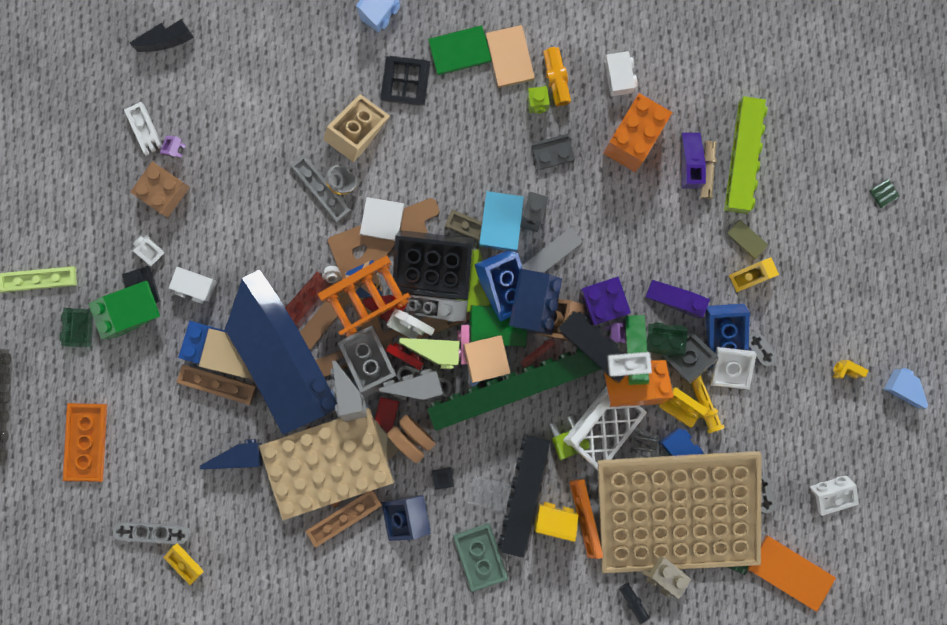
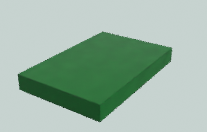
(459, 50)
(486, 325)

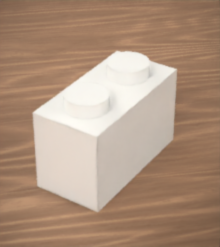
(620, 73)
(192, 284)

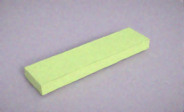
(38, 279)

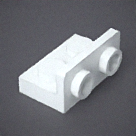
(408, 324)
(835, 495)

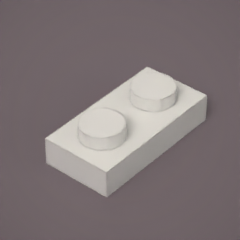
(629, 364)

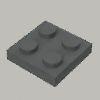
(696, 359)

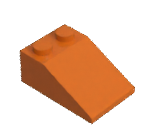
(655, 393)

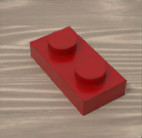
(411, 359)

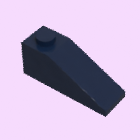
(239, 456)

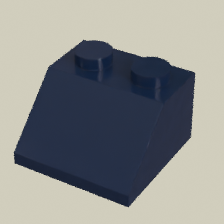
(406, 518)

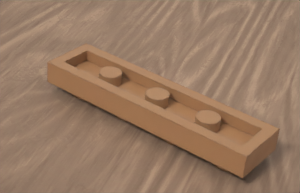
(216, 384)
(343, 518)

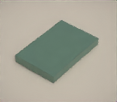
(480, 557)

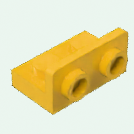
(684, 408)

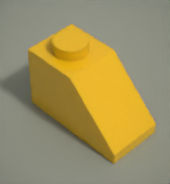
(754, 274)

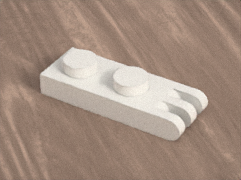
(143, 127)

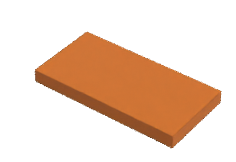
(84, 442)
(793, 573)

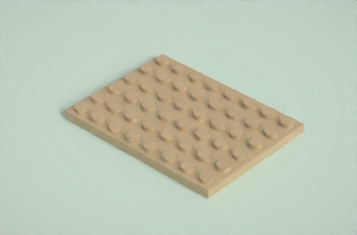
(680, 508)

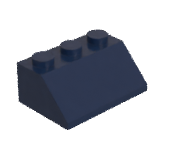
(535, 302)

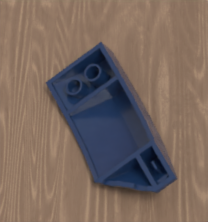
(277, 356)

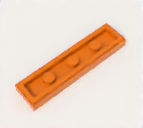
(586, 518)

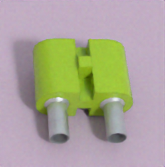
(562, 449)

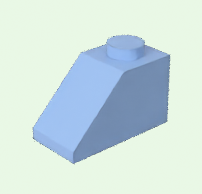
(907, 387)

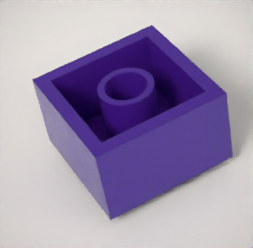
(605, 301)

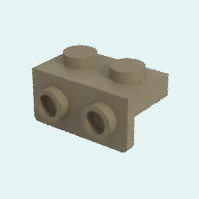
(668, 578)

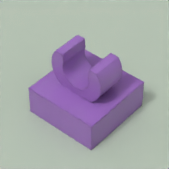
(171, 145)
(618, 332)

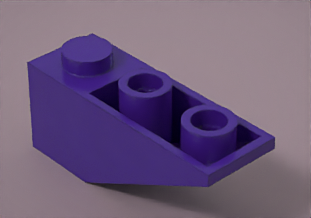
(692, 161)

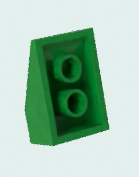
(124, 310)

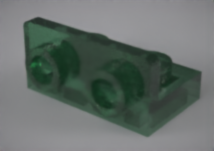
(76, 327)
(667, 339)

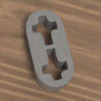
(764, 346)
(768, 493)

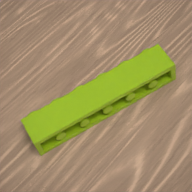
(745, 155)

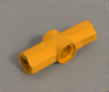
(557, 76)

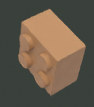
(159, 189)

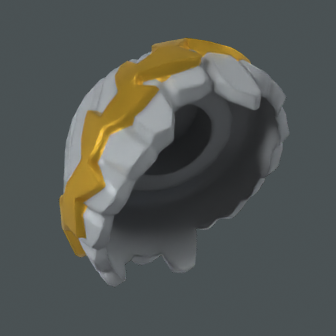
(335, 177)

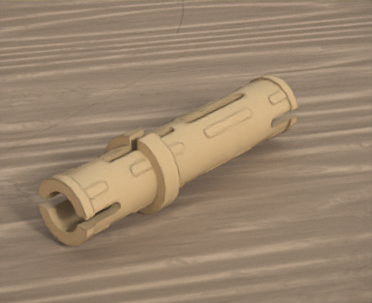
(710, 160)

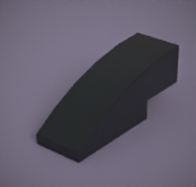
(162, 38)

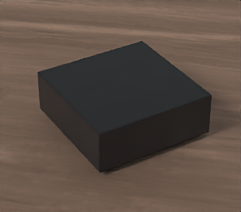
(443, 478)

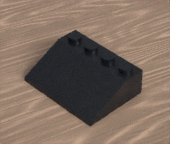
(433, 264)

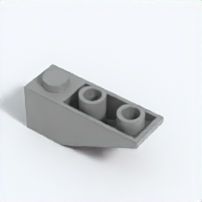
(437, 308)
(420, 387)
(350, 401)

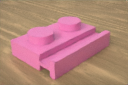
(463, 337)

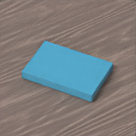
(501, 221)

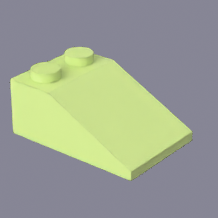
(436, 351)

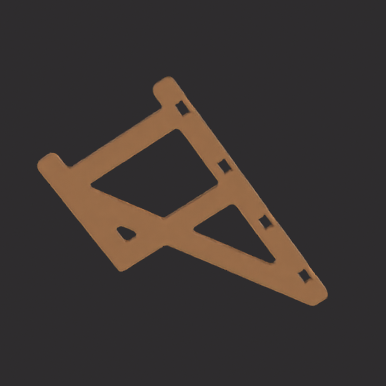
(342, 250)

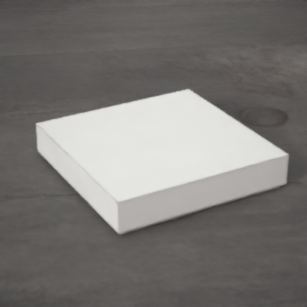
(381, 218)
(733, 368)

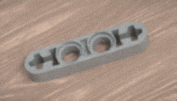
(151, 536)

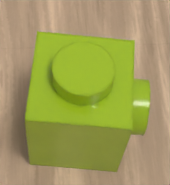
(538, 99)

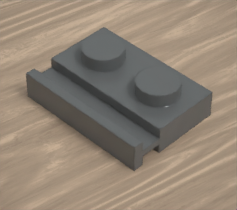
(553, 152)

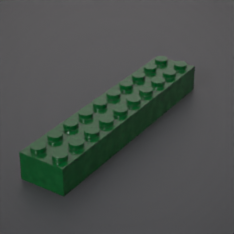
(511, 389)

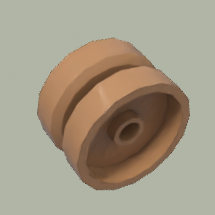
(409, 440)

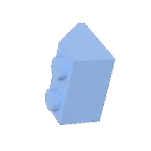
(377, 12)

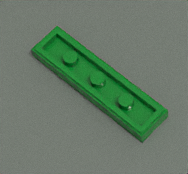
(636, 344)

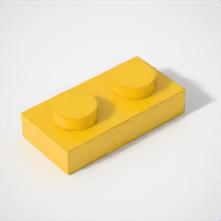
(183, 564)

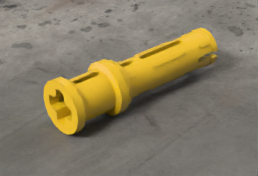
(711, 417)

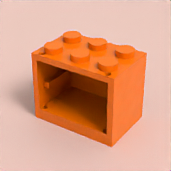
(637, 132)

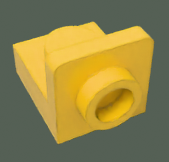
(853, 370)

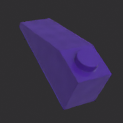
(678, 299)

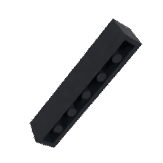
(524, 497)

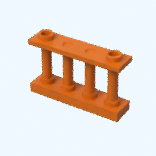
(348, 285)

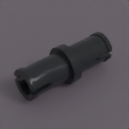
(634, 603)

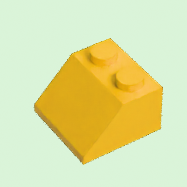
(556, 521)

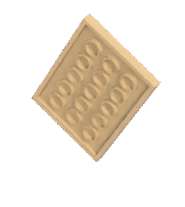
(325, 465)

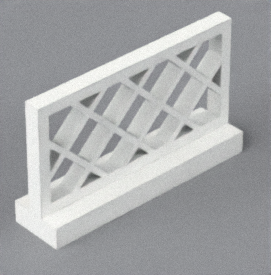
(591, 417)

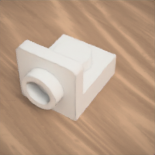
(147, 250)

